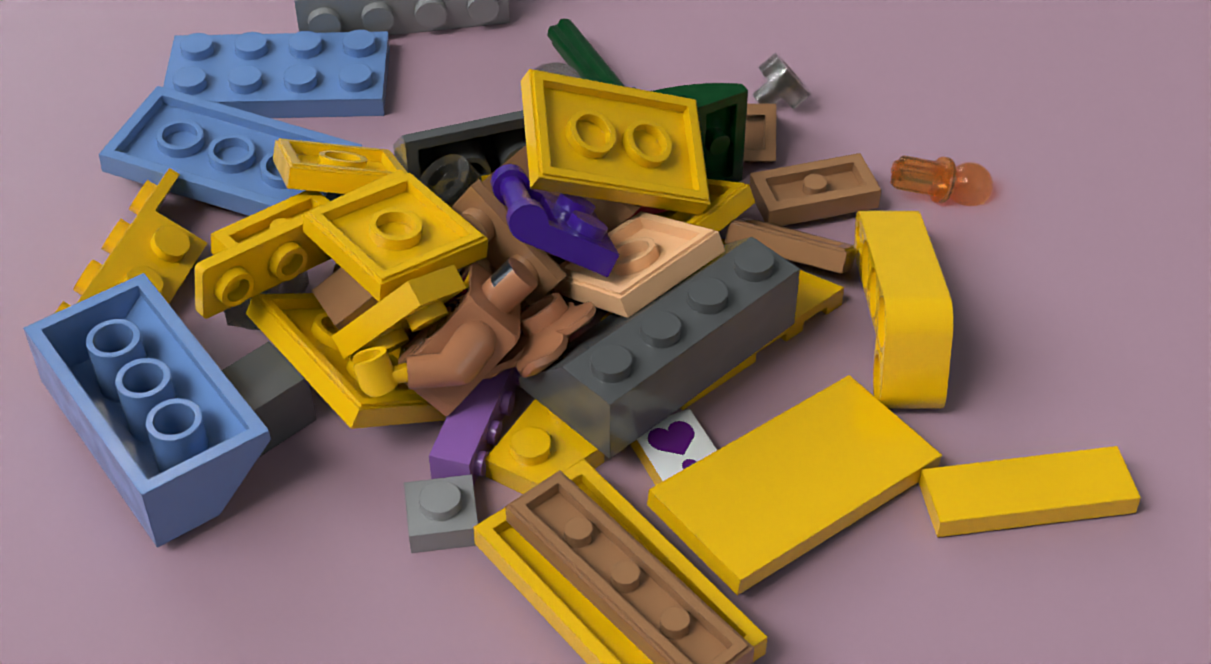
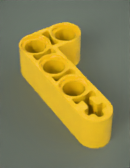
(907, 309)

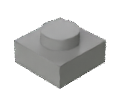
(440, 513)

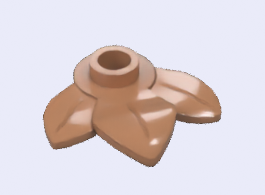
(544, 334)

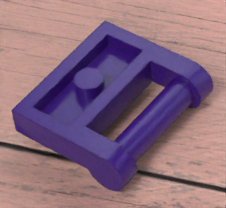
(554, 223)

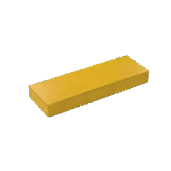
(1028, 491)

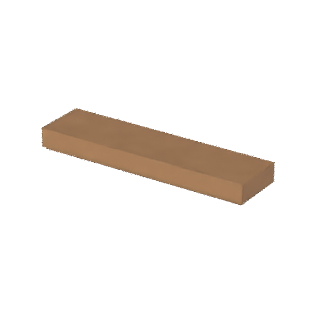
(623, 577)

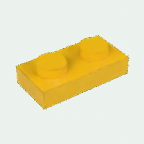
(412, 306)

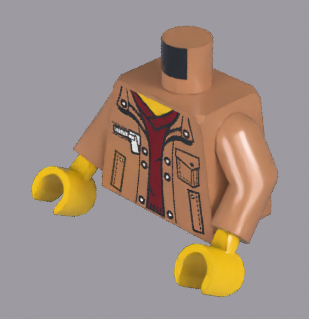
(462, 347)

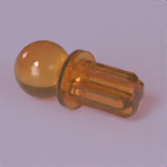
(965, 184)

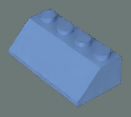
(149, 405)

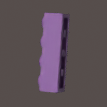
(474, 428)

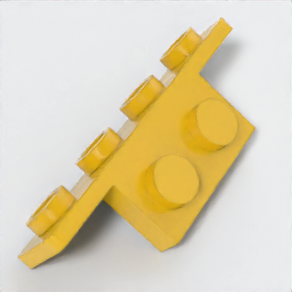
(145, 246)
(261, 252)

